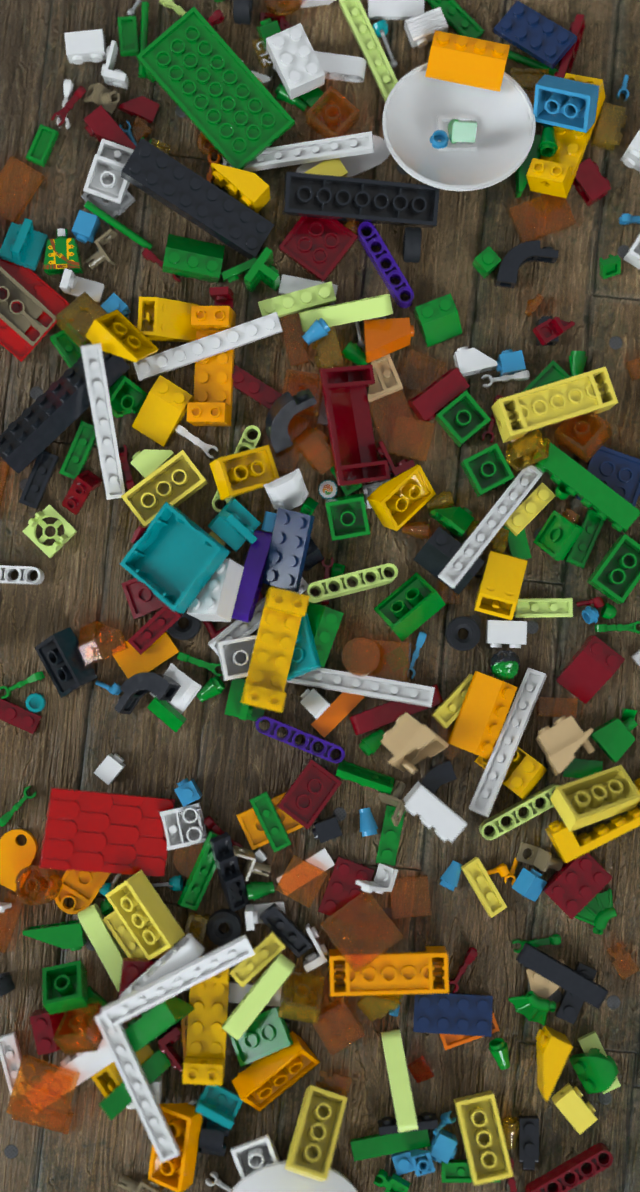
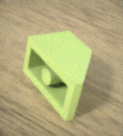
(150, 460)

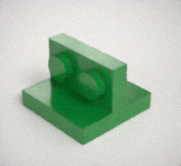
(263, 271)
(558, 536)
(240, 710)

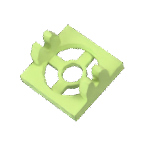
(30, 531)

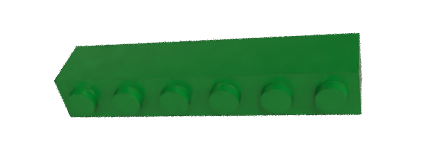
(589, 489)

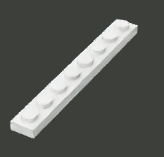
(312, 151)
(208, 346)
(103, 420)
(489, 526)
(367, 686)
(507, 742)
(177, 981)
(139, 1089)

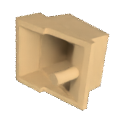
(562, 742)
(411, 743)

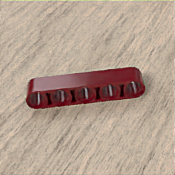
(387, 713)
(573, 1166)

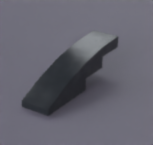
(228, 871)

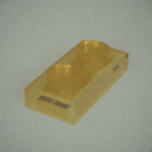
(527, 77)

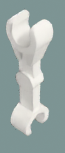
(67, 89)
(520, 376)
(196, 441)

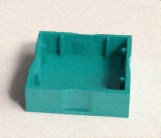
(174, 558)

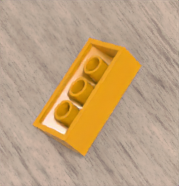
(467, 60)
(482, 715)
(274, 1073)
(185, 1126)

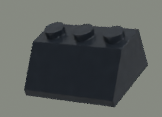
(438, 553)
(64, 662)

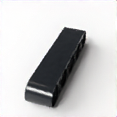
(562, 975)

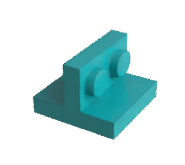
(23, 245)
(234, 525)
(219, 1105)

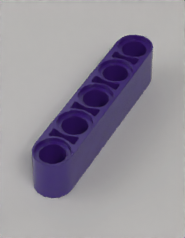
(384, 255)
(252, 577)
(307, 745)

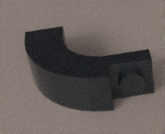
(519, 255)
(280, 415)
(138, 685)
(438, 775)

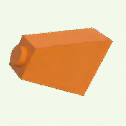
(386, 336)

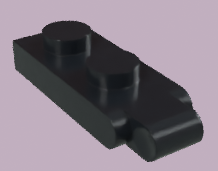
(528, 1142)

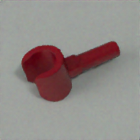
(597, 601)

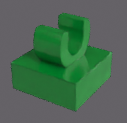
(610, 267)

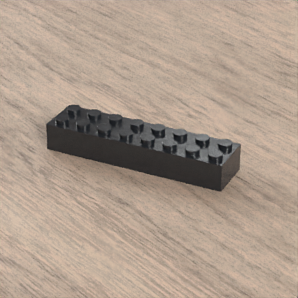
(196, 199)
(360, 200)
(53, 413)

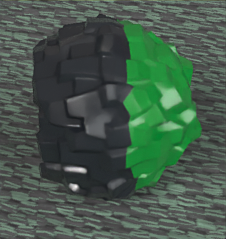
(505, 664)

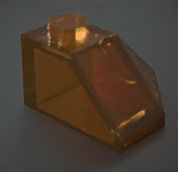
(100, 642)

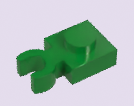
(393, 1183)

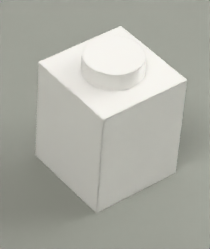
(110, 768)

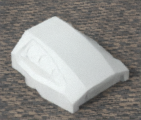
(287, 491)
(186, 692)
(183, 826)

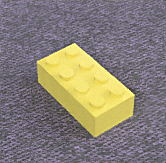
(169, 483)
(595, 797)
(145, 915)
(316, 1133)
(483, 1137)

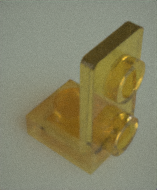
(499, 541)

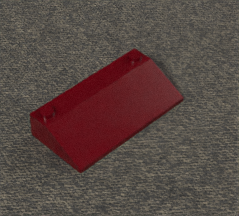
(352, 425)

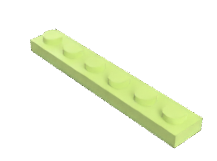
(369, 45)

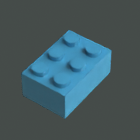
(565, 103)

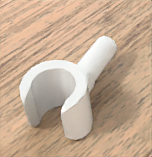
(218, 1182)

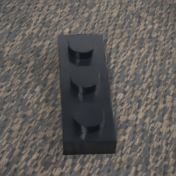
(39, 479)
(286, 930)
(570, 1004)
(425, 1121)

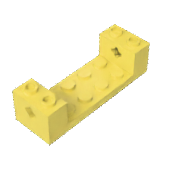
(554, 403)

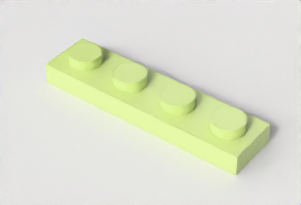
(298, 300)

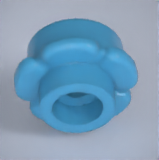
(439, 139)
(590, 615)

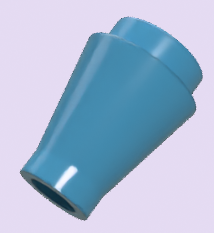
(317, 331)
(367, 822)
(451, 876)

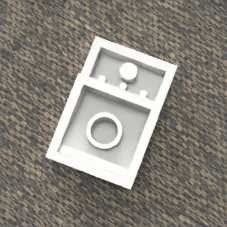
(105, 172)

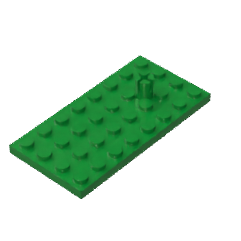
(215, 89)

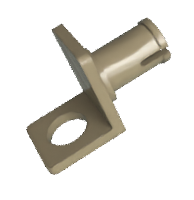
(102, 96)
(102, 254)
(394, 800)
(540, 858)
(251, 865)
(132, 1186)

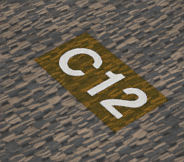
(262, 54)

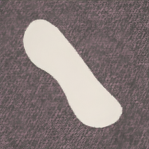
(358, 163)

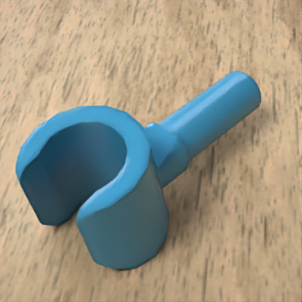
(624, 88)
(128, 132)
(114, 689)
(445, 1120)

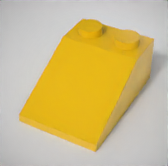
(120, 337)
(162, 411)
(244, 471)
(401, 497)
(552, 1053)

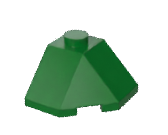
(125, 397)
(453, 519)

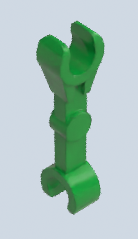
(619, 627)
(199, 662)
(33, 678)
(7, 817)
(554, 939)

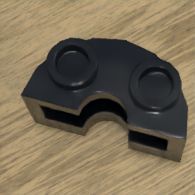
(212, 1138)

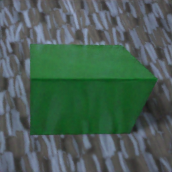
(309, 506)
(337, 570)
(626, 713)

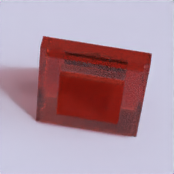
(421, 1070)

